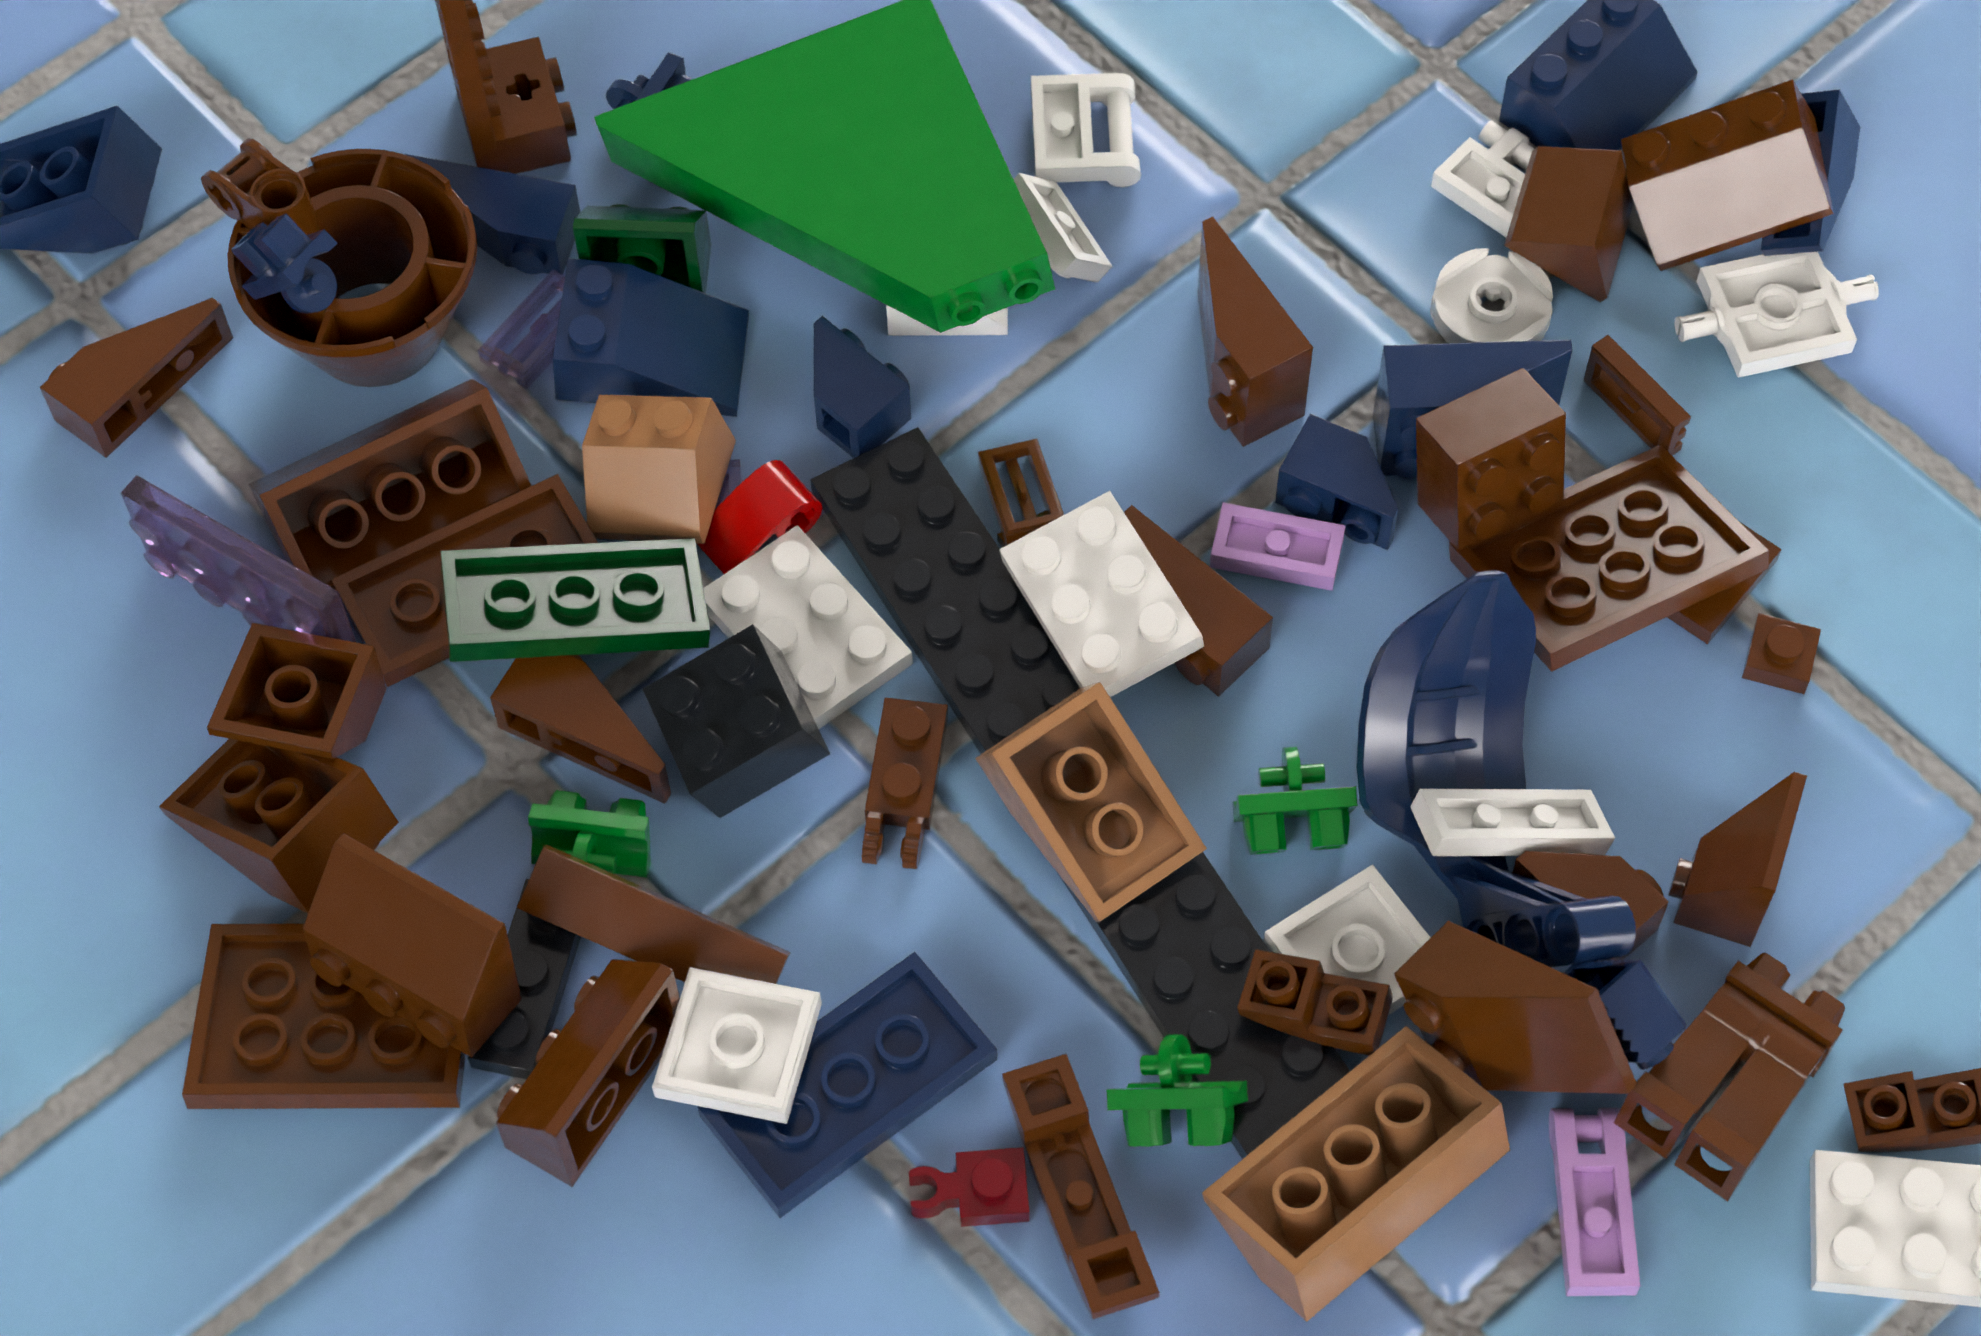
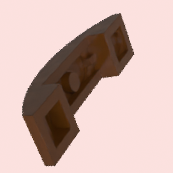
(1077, 1188)

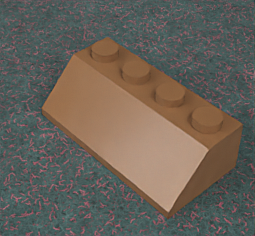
(1358, 1171)

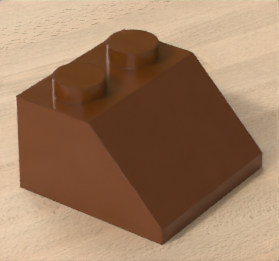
(300, 692)

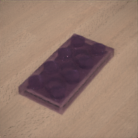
(231, 567)

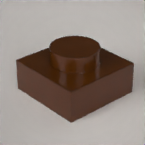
(1781, 653)

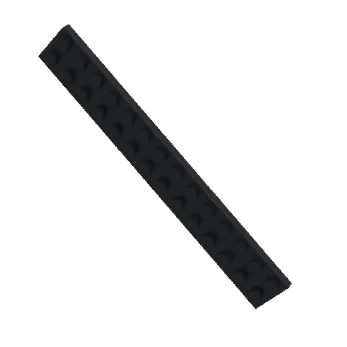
(981, 643)

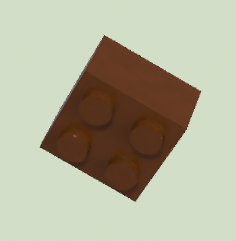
(1490, 458)

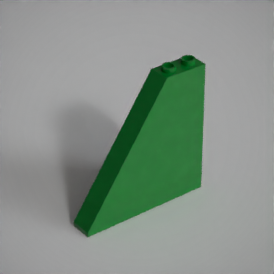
(854, 160)

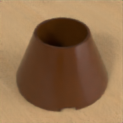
(391, 226)

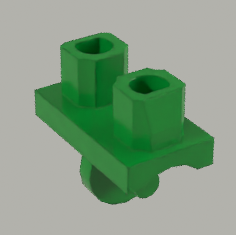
(1324, 808)
(609, 840)
(1148, 1104)

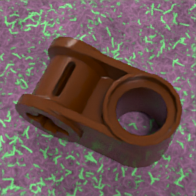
(260, 189)

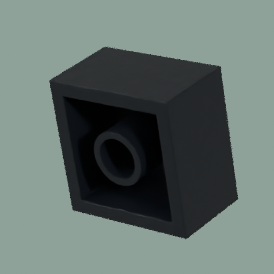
(735, 721)

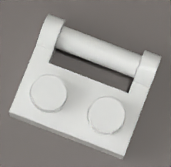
(1065, 128)

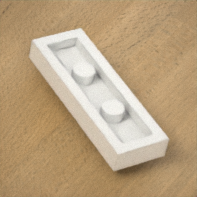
(1511, 821)

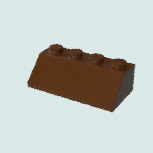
(391, 483)

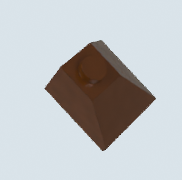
(1738, 866)

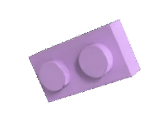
(1277, 546)

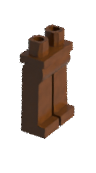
(1742, 1022)

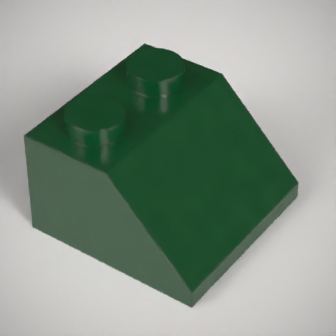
(658, 240)

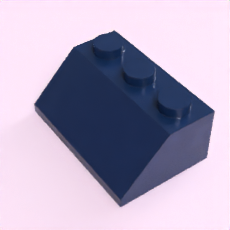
(1598, 77)

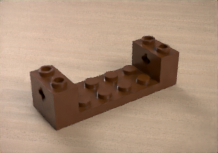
(506, 95)

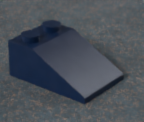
(77, 185)
(645, 338)
(1430, 375)

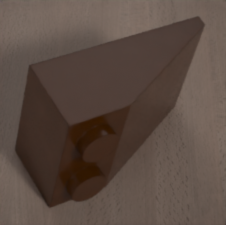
(1251, 345)
(278, 814)
(1511, 1018)

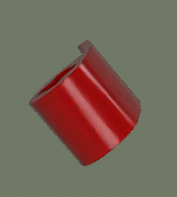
(762, 505)

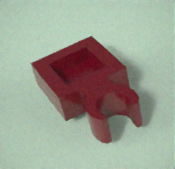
(985, 1188)

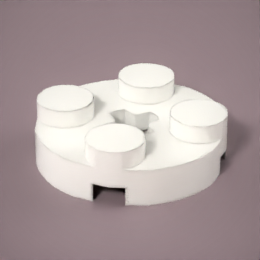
(1476, 274)

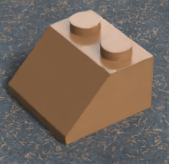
(654, 466)

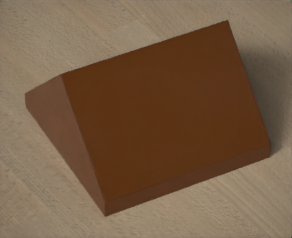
(1573, 215)

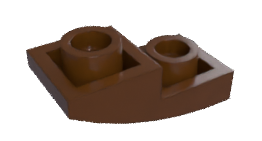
(1313, 1005)
(1916, 1114)

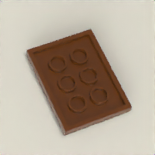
(1618, 555)
(290, 1040)

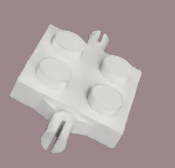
(1776, 311)

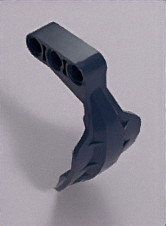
(1450, 715)

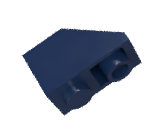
(855, 394)
(1338, 481)

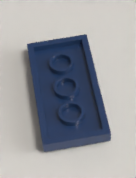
(863, 1080)

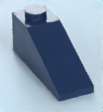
(1839, 145)
(516, 216)

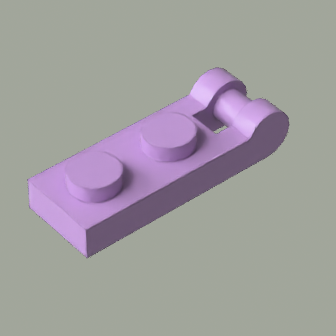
(1594, 1204)

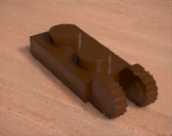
(904, 776)

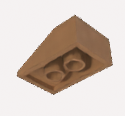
(1092, 801)

